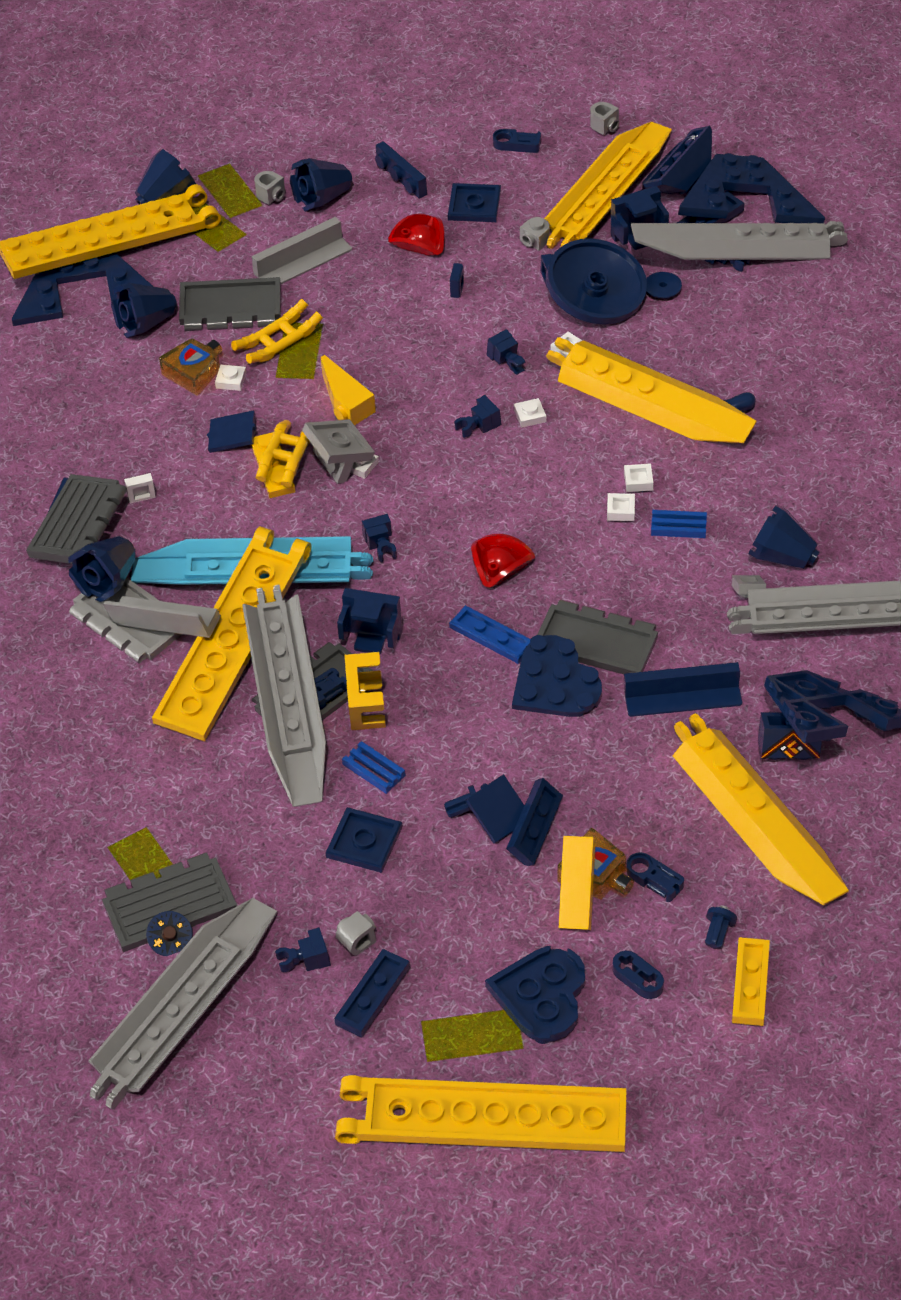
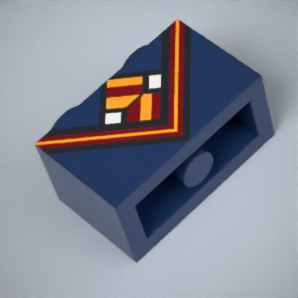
(780, 740)

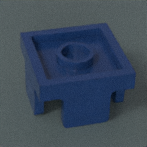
(636, 207)
(372, 618)

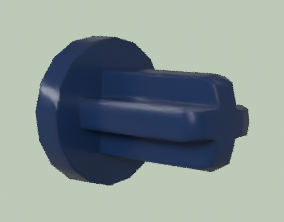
(458, 805)
(720, 919)

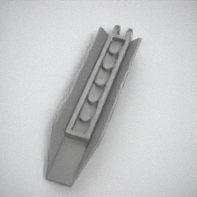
(742, 240)
(818, 608)
(287, 695)
(178, 1000)

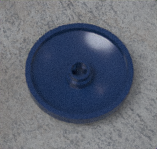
(596, 281)

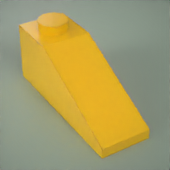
(346, 394)

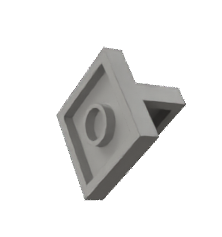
(338, 446)

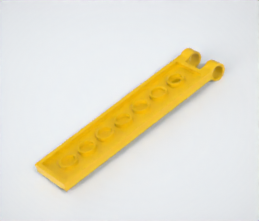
(108, 233)
(218, 661)
(485, 1114)

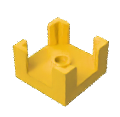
(357, 685)

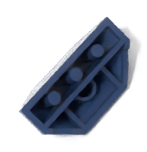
(683, 163)

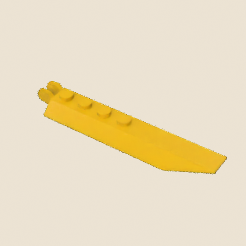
(605, 180)
(649, 393)
(756, 812)

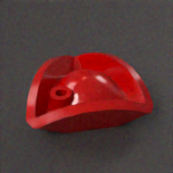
(419, 234)
(499, 557)

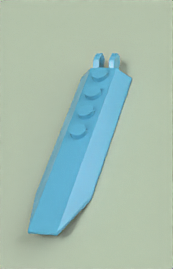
(216, 559)

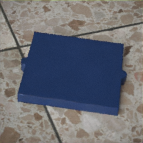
(231, 431)
(496, 808)

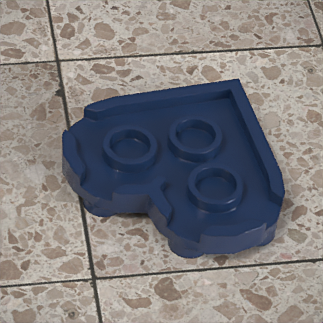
(554, 680)
(541, 992)

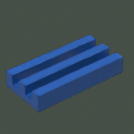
(681, 522)
(356, 754)

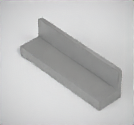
(301, 252)
(163, 616)

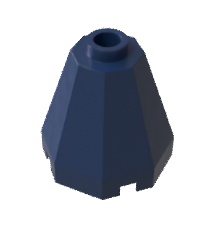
(163, 179)
(318, 182)
(141, 307)
(784, 541)
(102, 567)

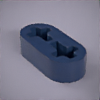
(635, 977)

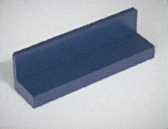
(682, 689)

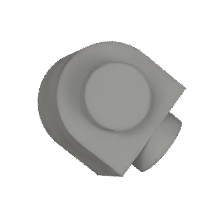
(604, 117)
(269, 187)
(535, 233)
(356, 933)

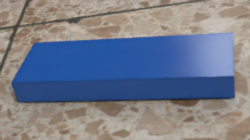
(490, 633)

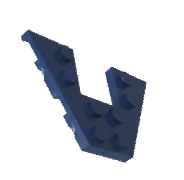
(746, 175)
(42, 298)
(804, 693)

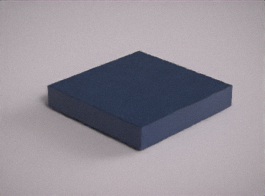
(474, 202)
(364, 839)

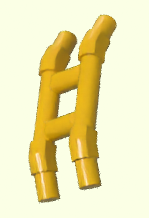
(283, 323)
(292, 458)

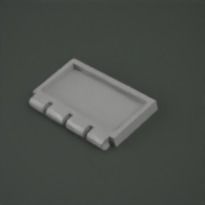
(138, 642)

